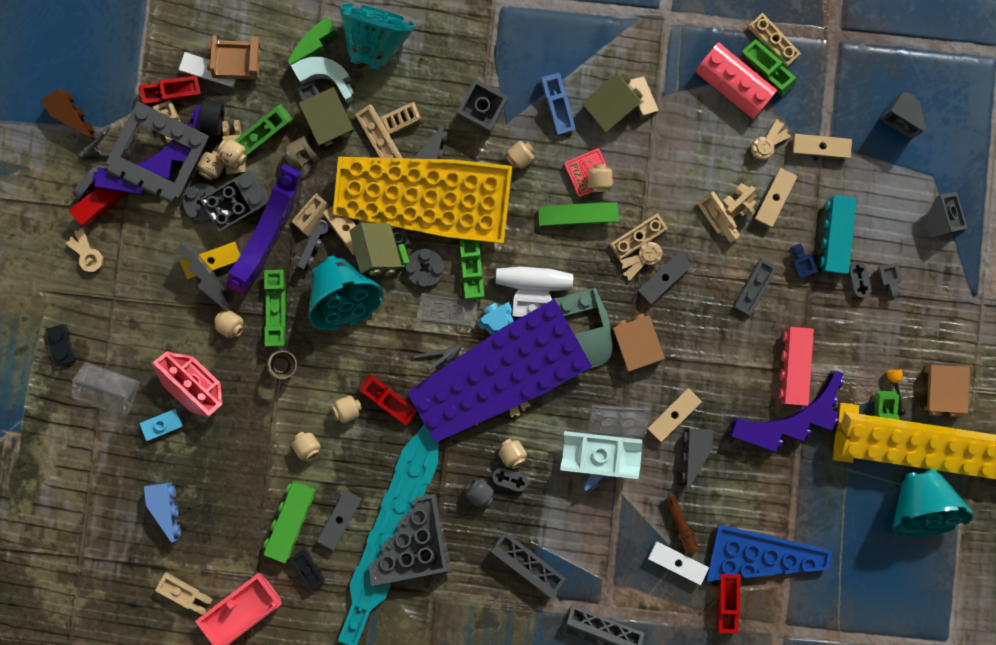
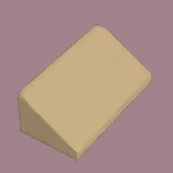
(648, 106)
(310, 214)

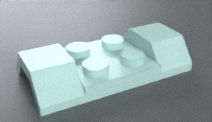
(601, 455)

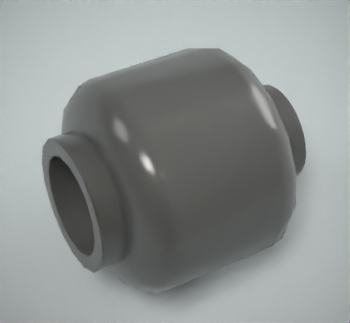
(479, 492)

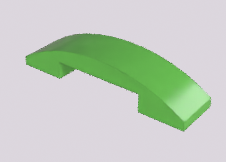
(275, 308)

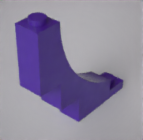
(159, 164)
(267, 231)

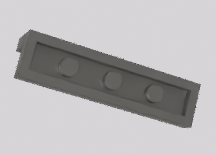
(523, 570)
(587, 633)

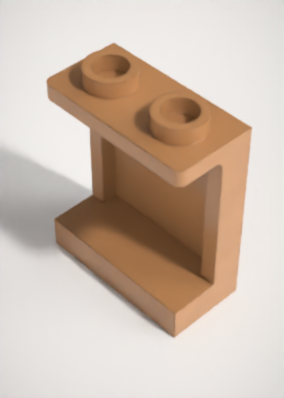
(234, 59)
(638, 342)
(947, 389)

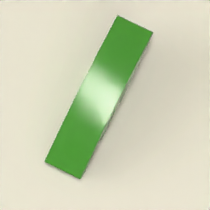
(578, 214)
(471, 269)

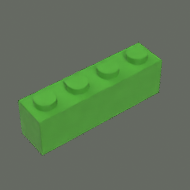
(290, 521)

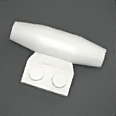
(532, 286)

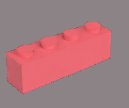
(797, 366)

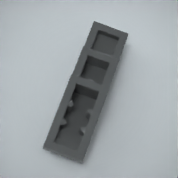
(209, 283)

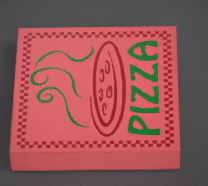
(578, 170)

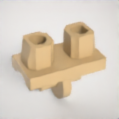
(743, 204)

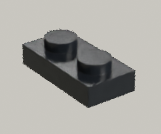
(60, 344)
(307, 569)

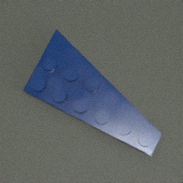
(762, 555)

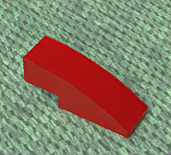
(170, 89)
(95, 204)
(387, 399)
(728, 603)

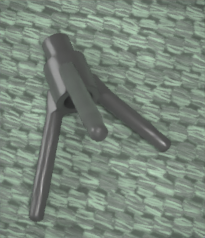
(94, 150)
(447, 355)

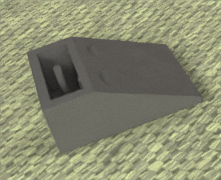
(235, 201)

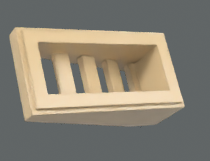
(410, 122)

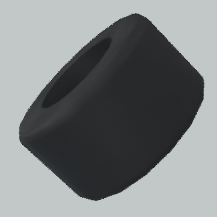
(211, 117)

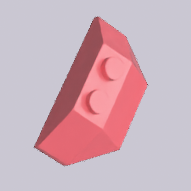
(189, 383)

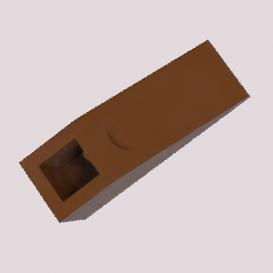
(61, 107)

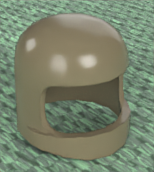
(297, 148)
(279, 368)

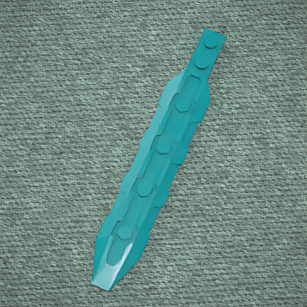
(411, 478)

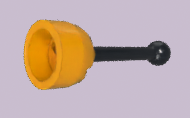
(895, 377)

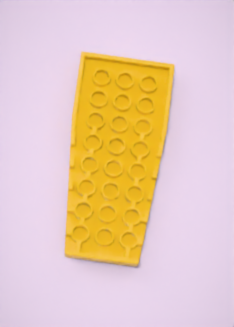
(426, 195)

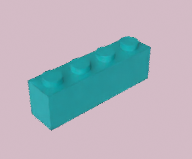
(838, 235)

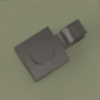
(890, 276)

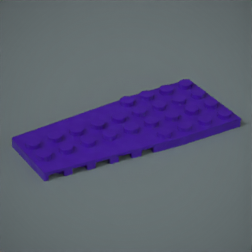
(500, 372)

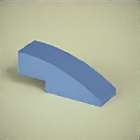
(558, 103)

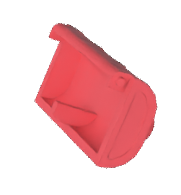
(735, 80)
(239, 611)

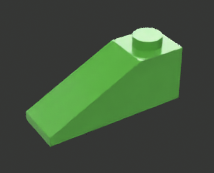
(264, 128)

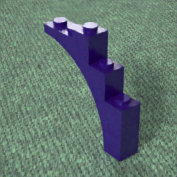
(818, 413)

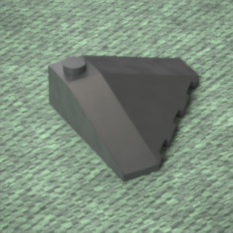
(415, 549)

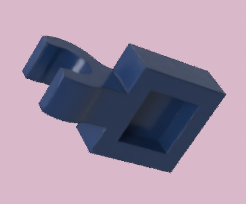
(804, 264)

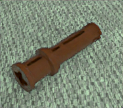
(685, 534)

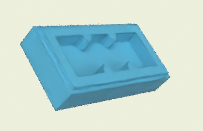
(161, 424)

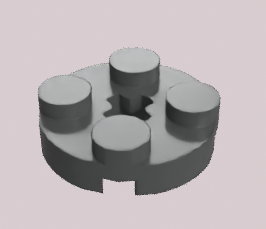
(191, 201)
(422, 278)

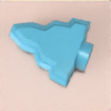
(495, 317)

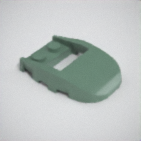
(597, 342)

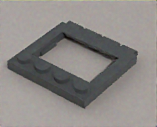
(166, 126)

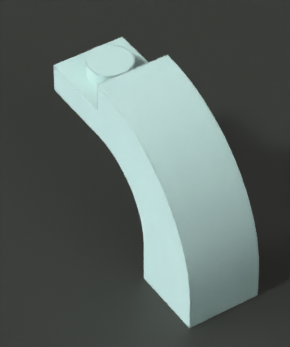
(324, 68)

